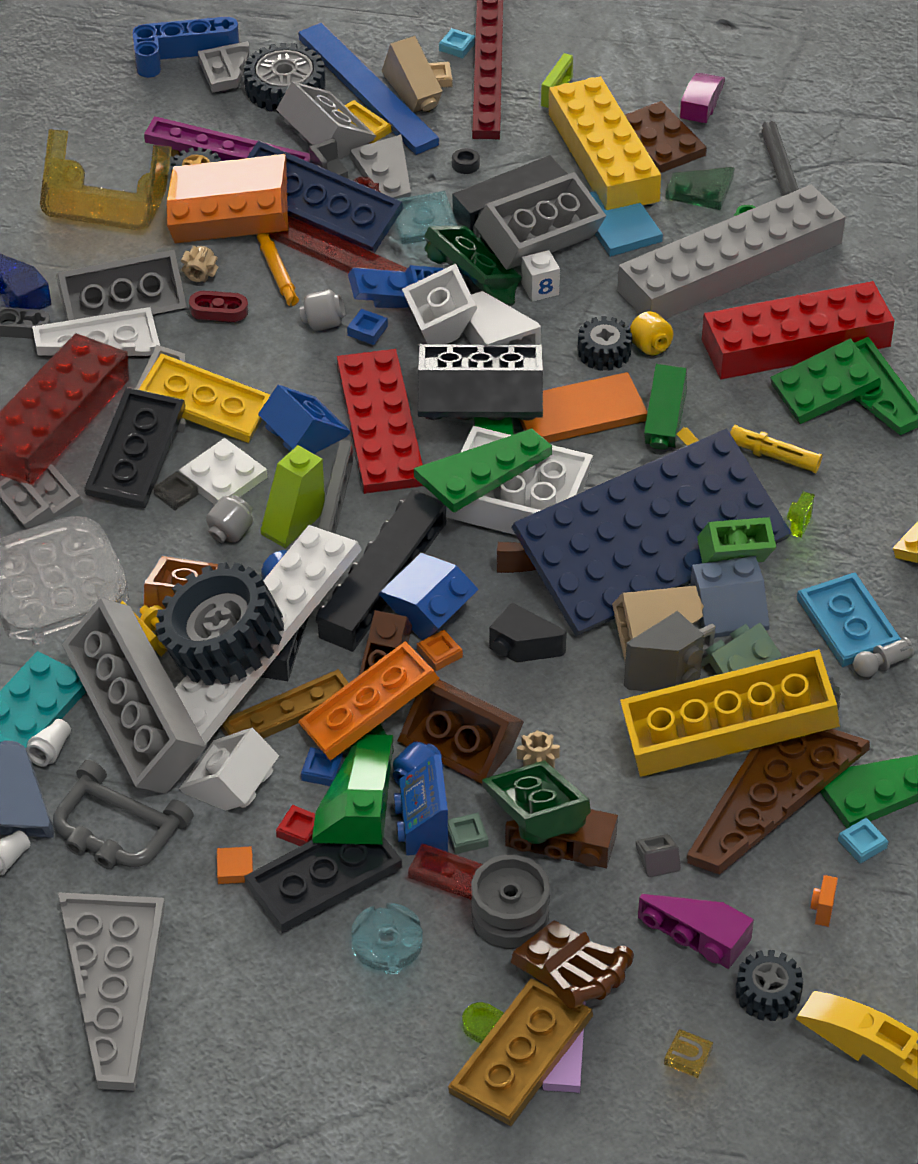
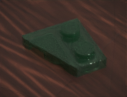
(701, 187)

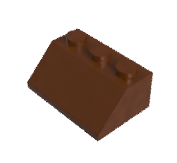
(463, 728)

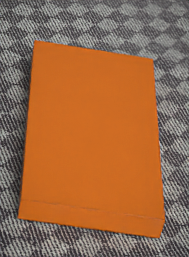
(588, 408)
(368, 700)

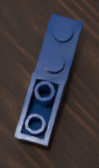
(386, 286)

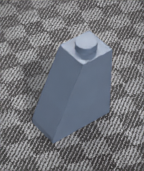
(20, 794)

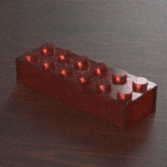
(58, 405)

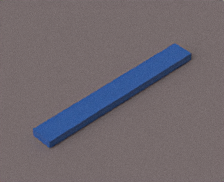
(369, 88)

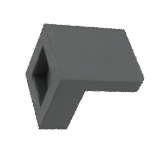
(326, 156)

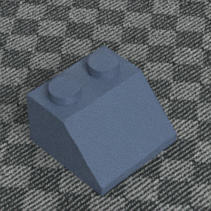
(731, 594)

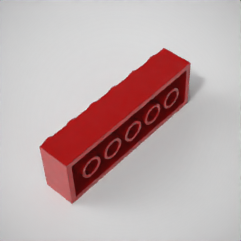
(794, 328)

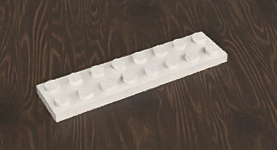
(297, 587)

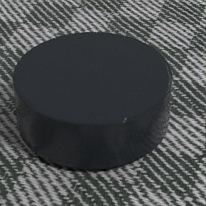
(465, 161)

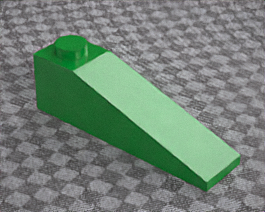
(358, 796)

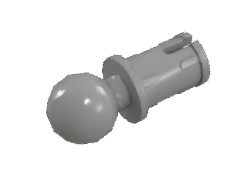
(867, 663)

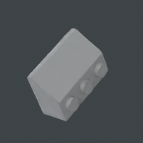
(317, 118)

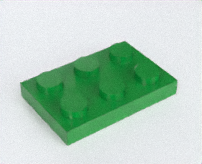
(825, 381)

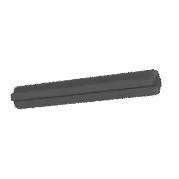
(779, 158)

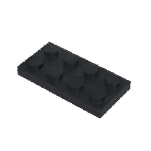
(135, 447)
(318, 878)

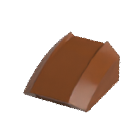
(167, 574)

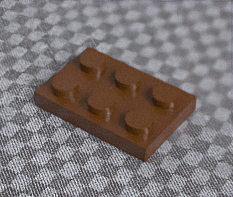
(665, 136)

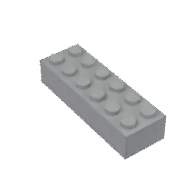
(133, 696)

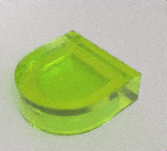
(479, 1020)

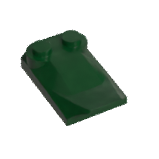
(474, 259)
(539, 801)

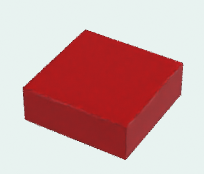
(296, 826)

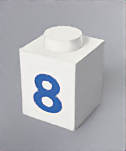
(540, 275)

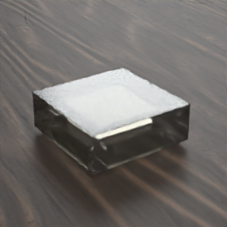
(175, 490)

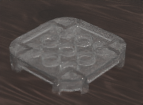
(56, 576)

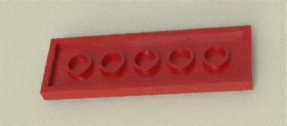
(380, 420)

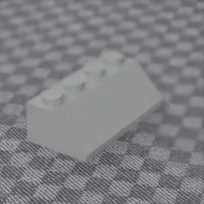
(122, 286)

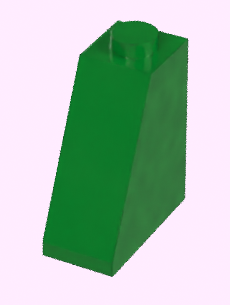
(665, 406)

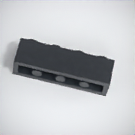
(471, 200)

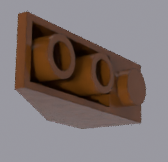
(384, 636)
(588, 846)

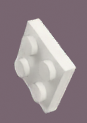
(224, 472)

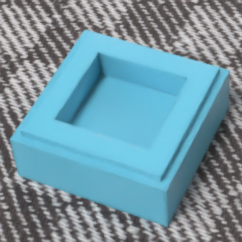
(457, 43)
(863, 840)

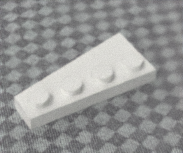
(126, 330)

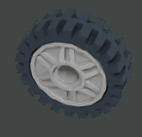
(273, 70)

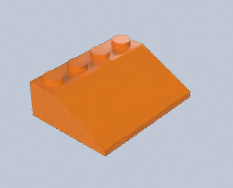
(228, 199)

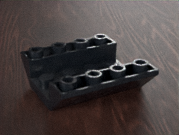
(480, 381)

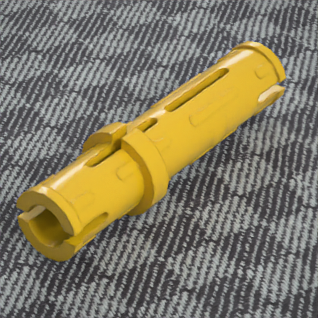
(776, 449)

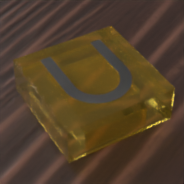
(688, 1053)

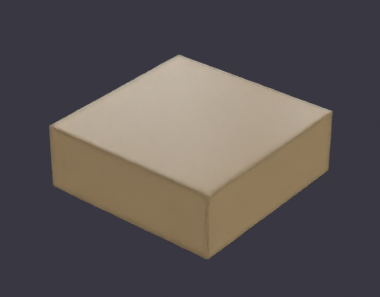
(442, 73)

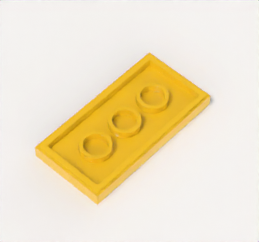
(208, 397)

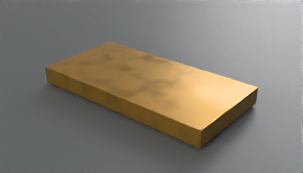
(519, 1052)

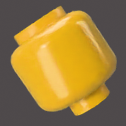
(651, 333)

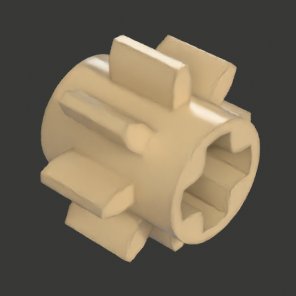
(199, 263)
(537, 748)

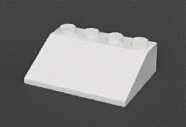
(527, 493)

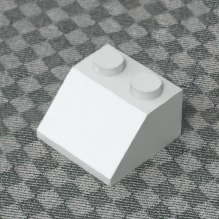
(441, 305)
(231, 770)

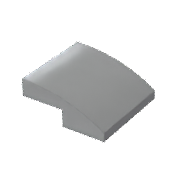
(40, 501)

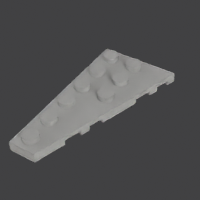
(114, 965)

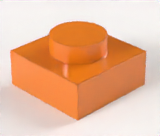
(823, 900)

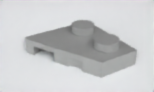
(224, 65)

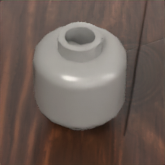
(323, 310)
(229, 519)

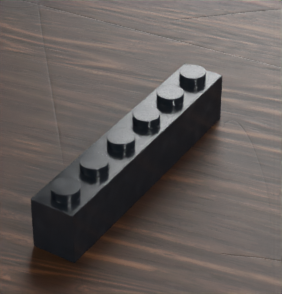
(400, 541)

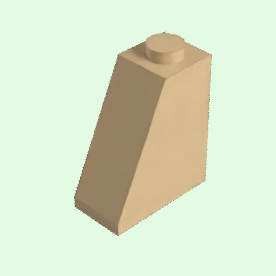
(411, 75)
(643, 609)

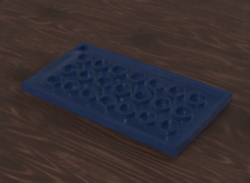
(641, 527)

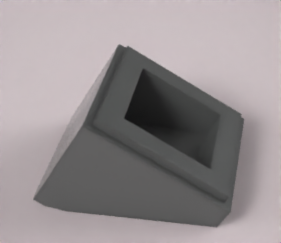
(659, 855)

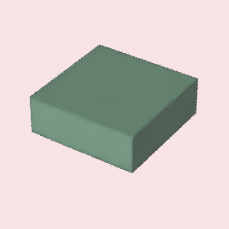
(467, 833)

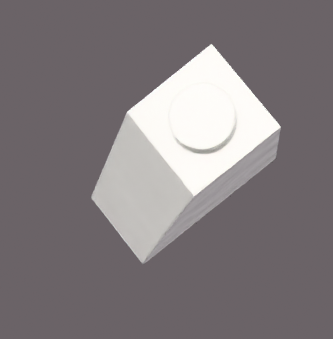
(500, 324)

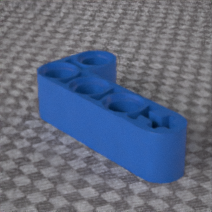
(179, 40)

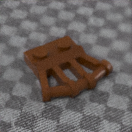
(557, 954)

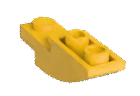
(863, 1031)

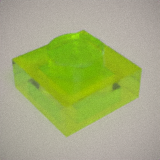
(801, 513)

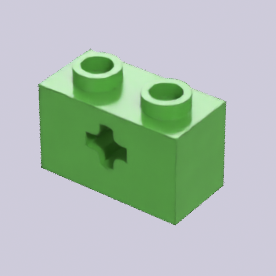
(736, 540)

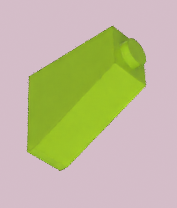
(295, 497)

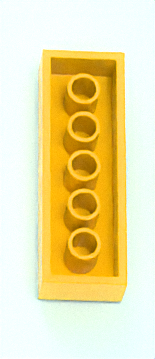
(604, 143)
(730, 712)

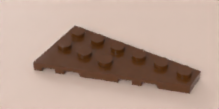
(769, 790)

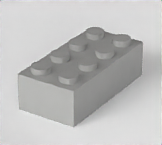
(540, 219)

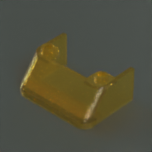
(69, 199)

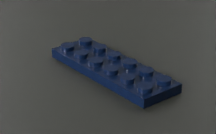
(335, 201)

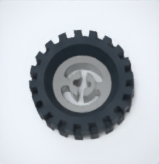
(212, 607)

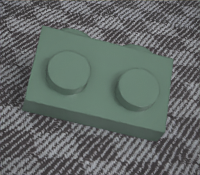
(747, 649)

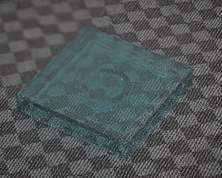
(422, 212)

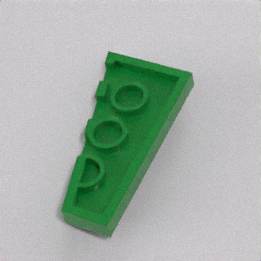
(892, 399)
(479, 470)
(873, 789)

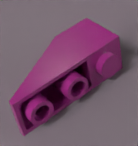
(703, 925)

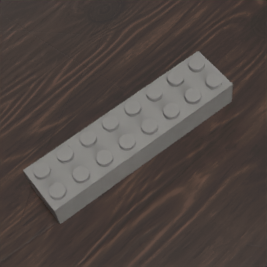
(731, 253)

